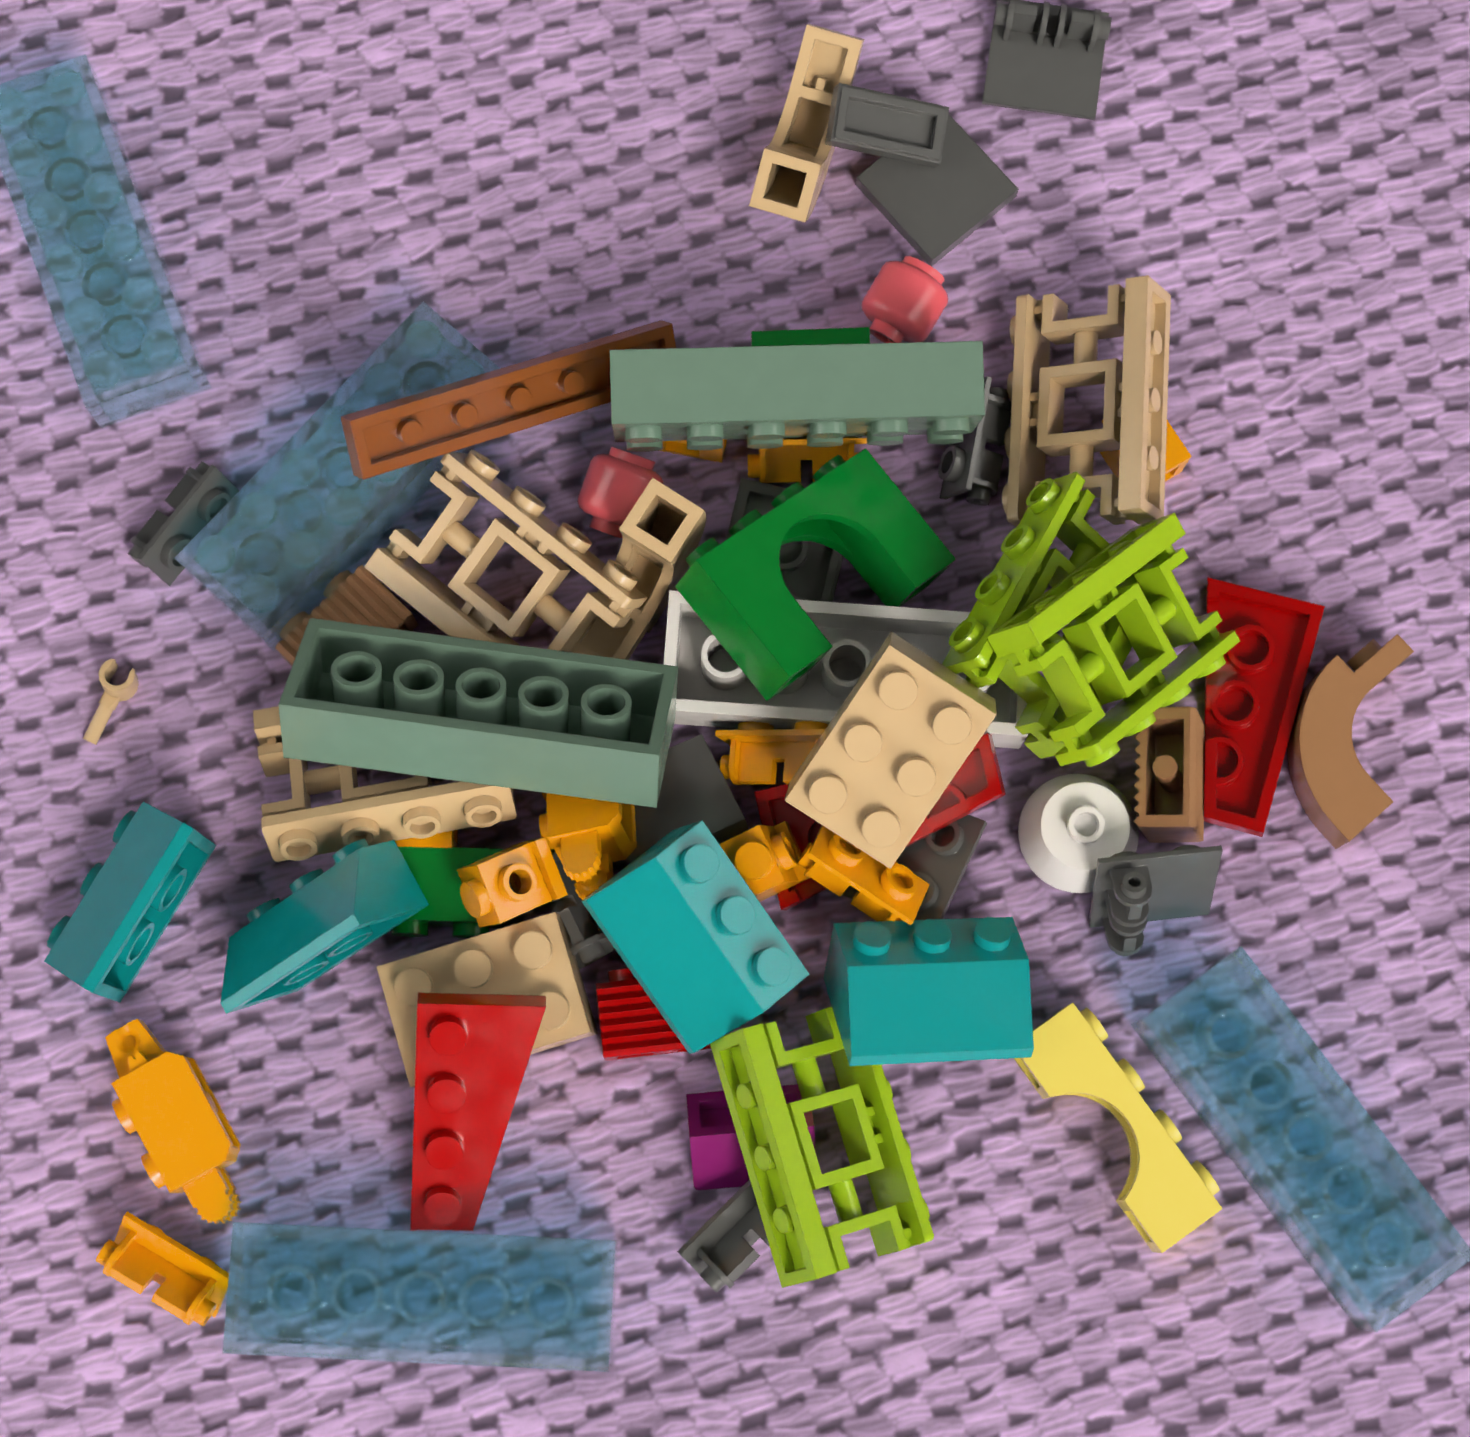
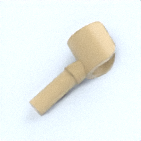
(110, 698)

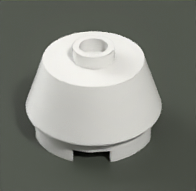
(1071, 826)

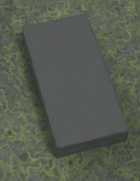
(887, 125)

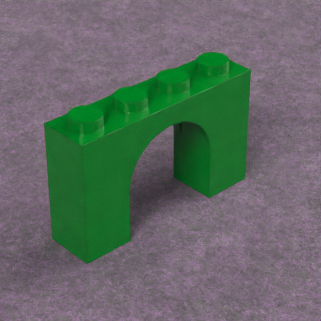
(740, 582)

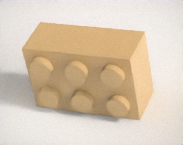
(891, 750)
(507, 961)

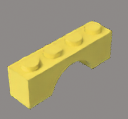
(1163, 1191)

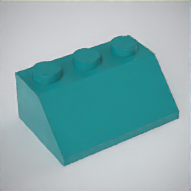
(128, 902)
(319, 924)
(695, 936)
(930, 990)

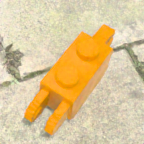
(588, 837)
(177, 1121)

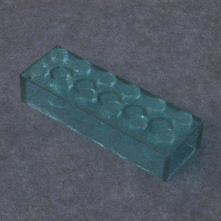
(95, 244)
(305, 508)
(1303, 1141)
(421, 1296)

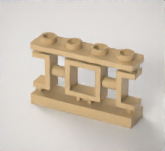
(1132, 399)
(536, 539)
(368, 812)

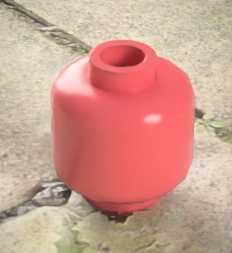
(905, 301)
(613, 488)

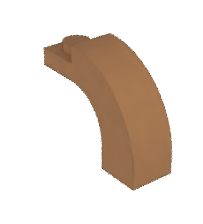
(1320, 749)

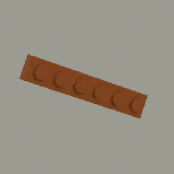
(490, 403)

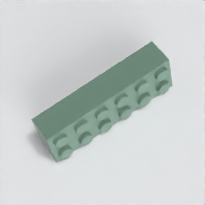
(796, 394)
(479, 712)

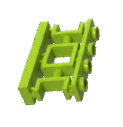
(1017, 580)
(1092, 595)
(784, 1160)

